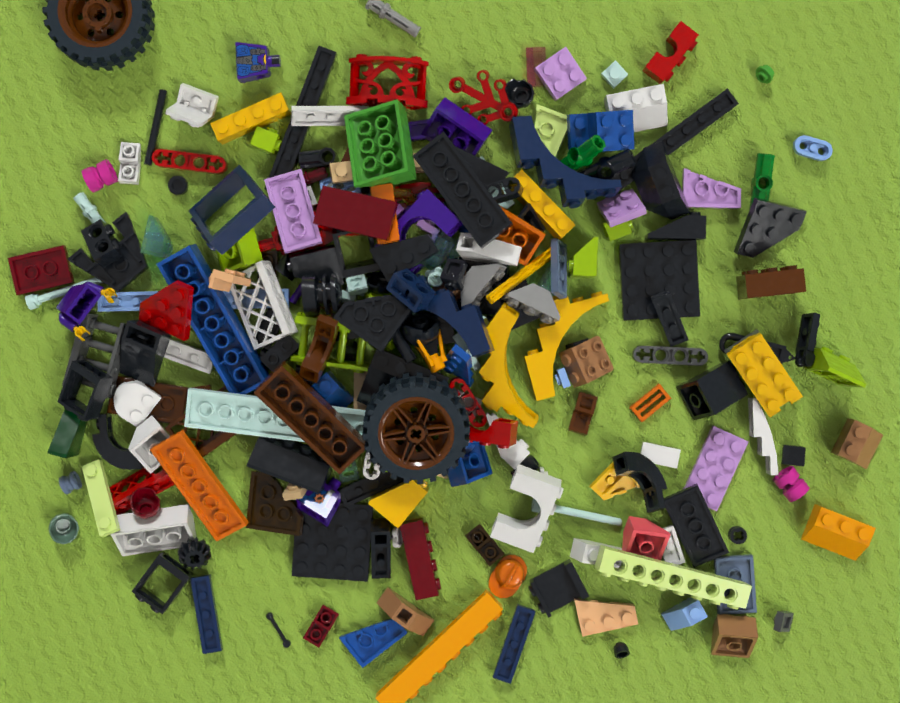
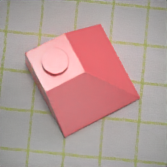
(644, 538)

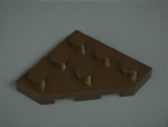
(268, 509)

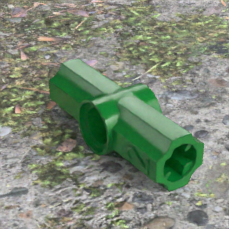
(584, 153)
(763, 170)

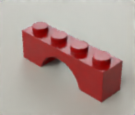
(501, 432)

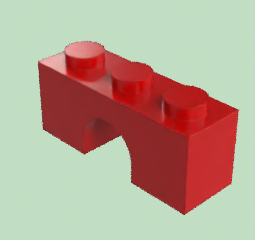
(681, 40)

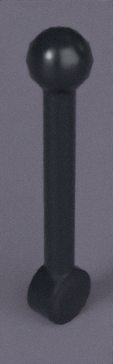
(286, 643)

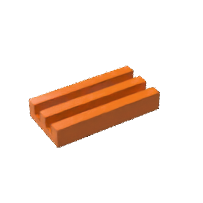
(655, 408)

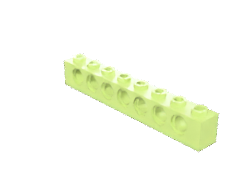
(736, 598)

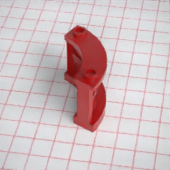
(408, 98)

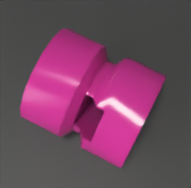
(97, 177)
(792, 486)

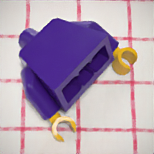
(78, 303)

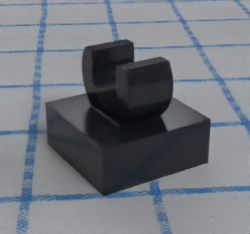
(351, 352)

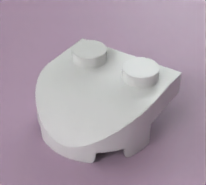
(135, 401)

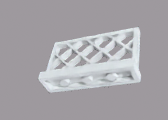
(277, 302)

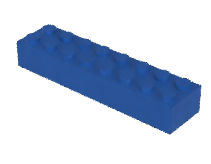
(216, 323)

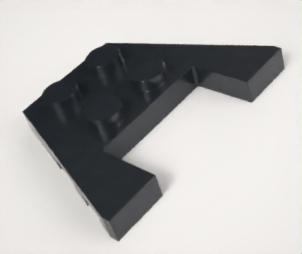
(123, 270)

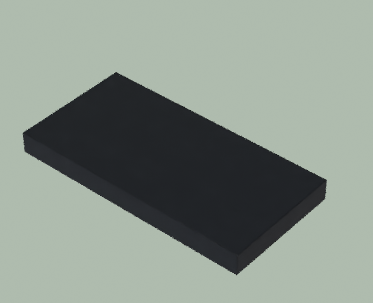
(695, 525)

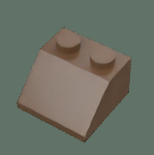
(857, 443)
(734, 635)

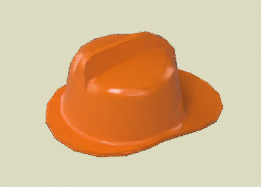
(507, 576)

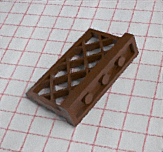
(208, 445)

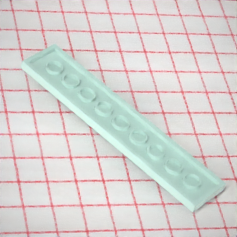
(246, 415)

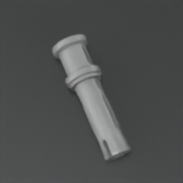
(385, 11)

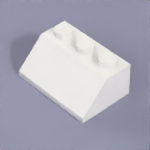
(647, 103)

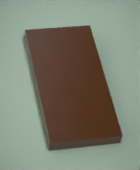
(169, 408)

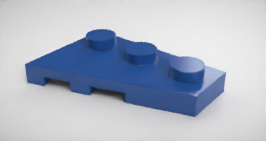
(459, 364)
(372, 640)

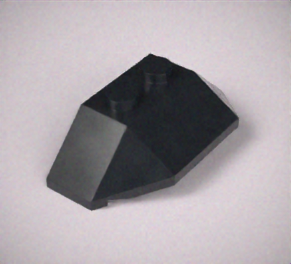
(659, 183)

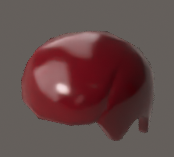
(144, 502)

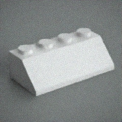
(158, 533)

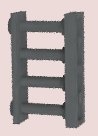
(81, 348)

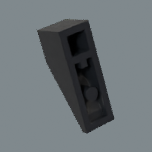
(686, 228)
(380, 548)

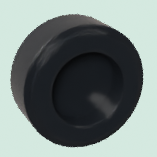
(178, 185)

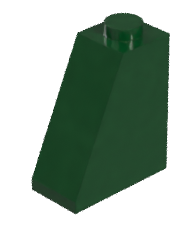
(68, 436)

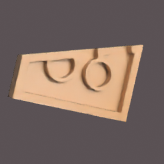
(604, 616)

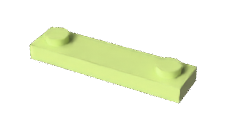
(101, 498)

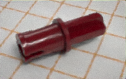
(315, 175)

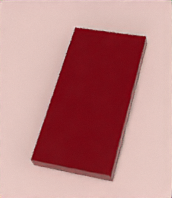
(355, 213)

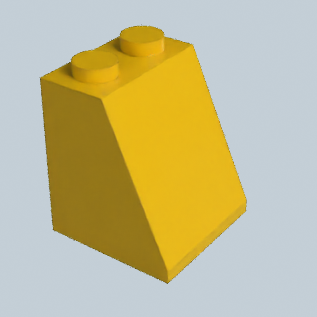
(399, 501)

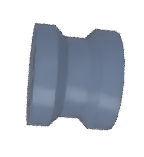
(70, 482)

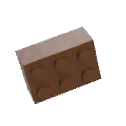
(771, 282)

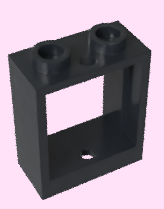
(353, 268)
(84, 369)
(173, 567)

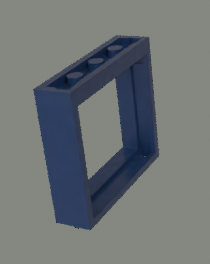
(241, 222)

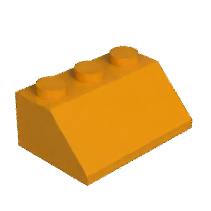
(837, 532)

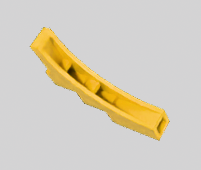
(541, 363)
(495, 369)

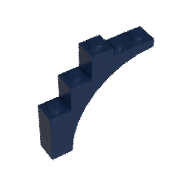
(551, 172)
(466, 321)

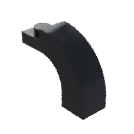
(110, 449)
(647, 476)

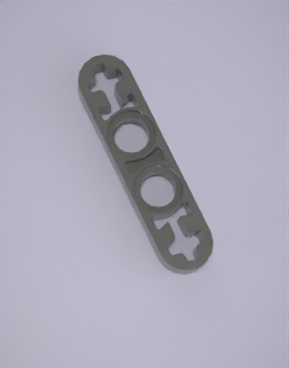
(670, 352)

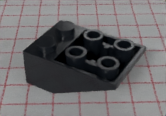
(142, 351)

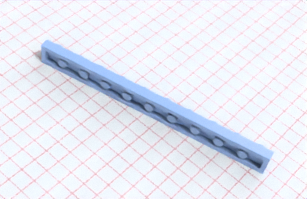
(131, 300)

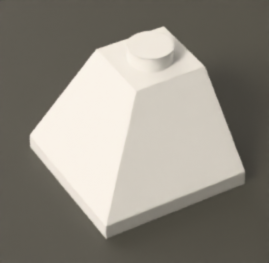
(144, 438)

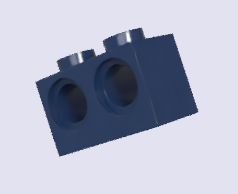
(410, 290)

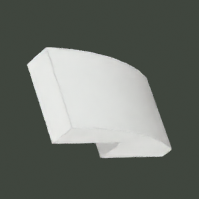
(129, 163)

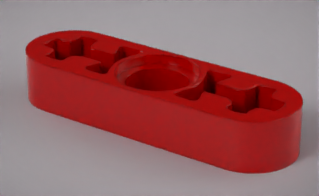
(480, 411)

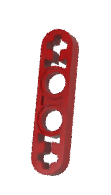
(189, 161)

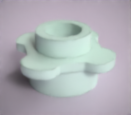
(432, 280)

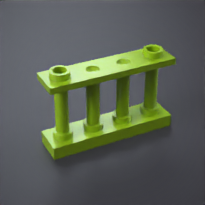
(306, 322)

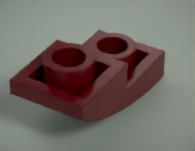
(320, 626)

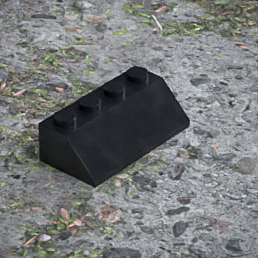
(290, 462)

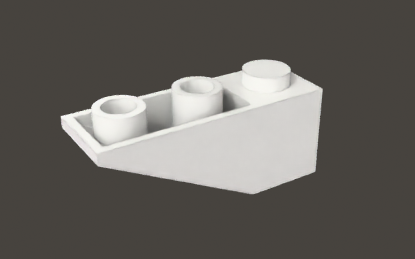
(495, 252)
(516, 452)
(587, 551)

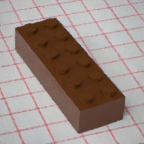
(311, 417)

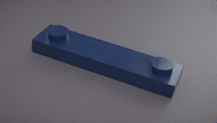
(206, 614)
(514, 643)

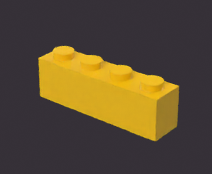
(249, 118)
(551, 216)

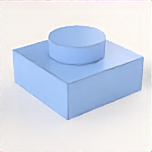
(562, 378)

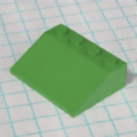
(380, 145)

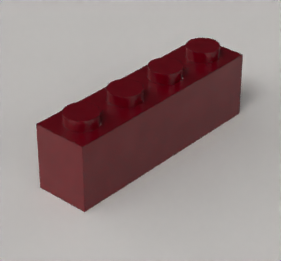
(419, 558)

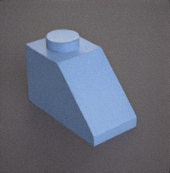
(684, 614)

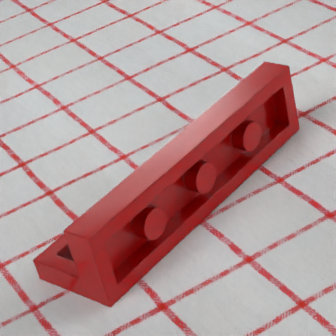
(158, 482)

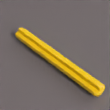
(518, 277)

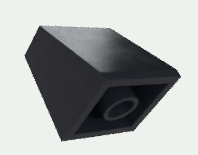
(712, 390)

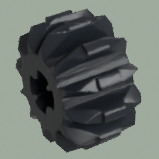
(194, 553)

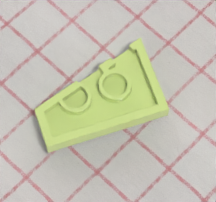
(551, 128)

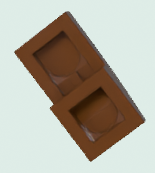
(582, 413)

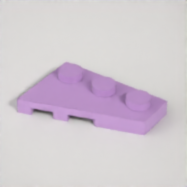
(709, 193)

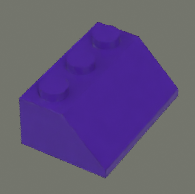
(459, 126)

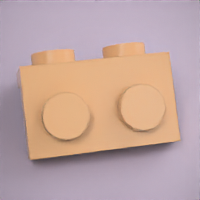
(223, 280)

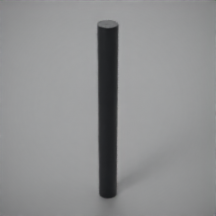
(155, 126)

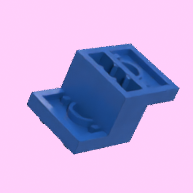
(612, 126)

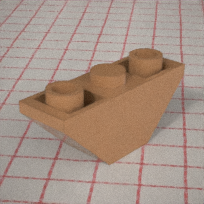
(404, 612)

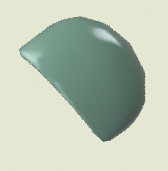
(63, 528)

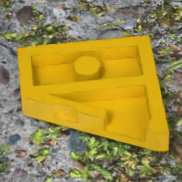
(609, 484)

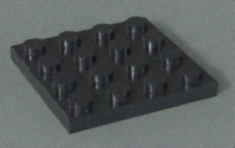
(657, 268)
(335, 550)

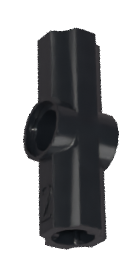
(616, 164)

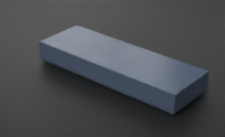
(558, 268)

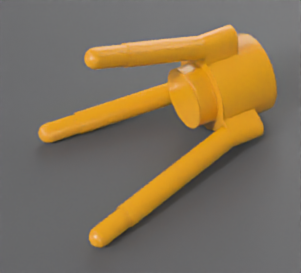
(434, 361)

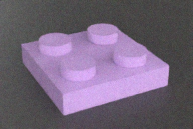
(560, 73)
(621, 208)

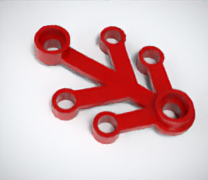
(487, 99)

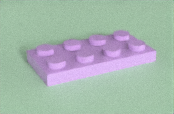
(293, 211)
(716, 465)

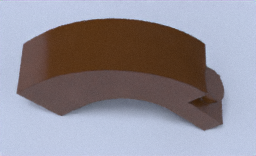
(320, 348)

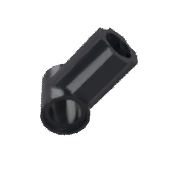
(316, 158)

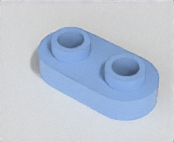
(811, 148)

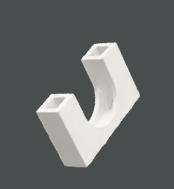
(527, 533)

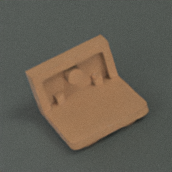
(586, 361)

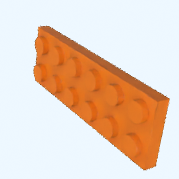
(199, 485)

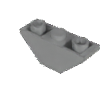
(479, 282)
(534, 301)

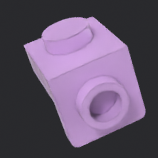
(428, 226)

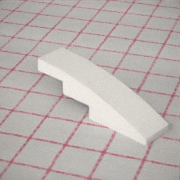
(759, 428)

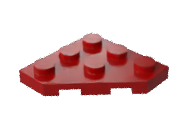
(170, 309)

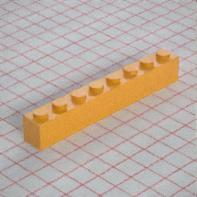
(441, 650)

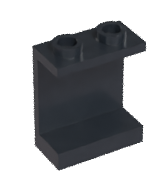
(557, 587)

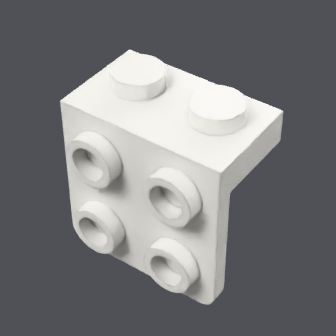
(193, 106)

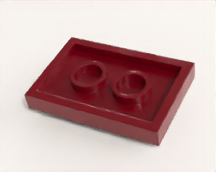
(41, 270)

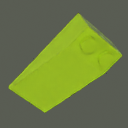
(836, 368)

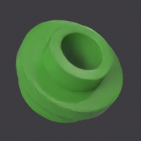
(764, 74)

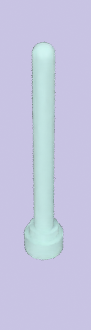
(33, 301)
(580, 513)

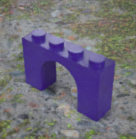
(427, 208)

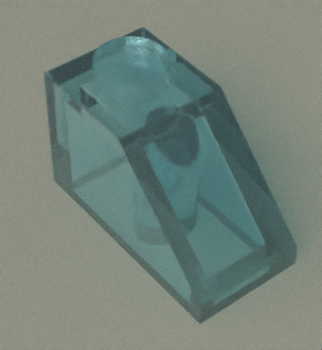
(156, 240)

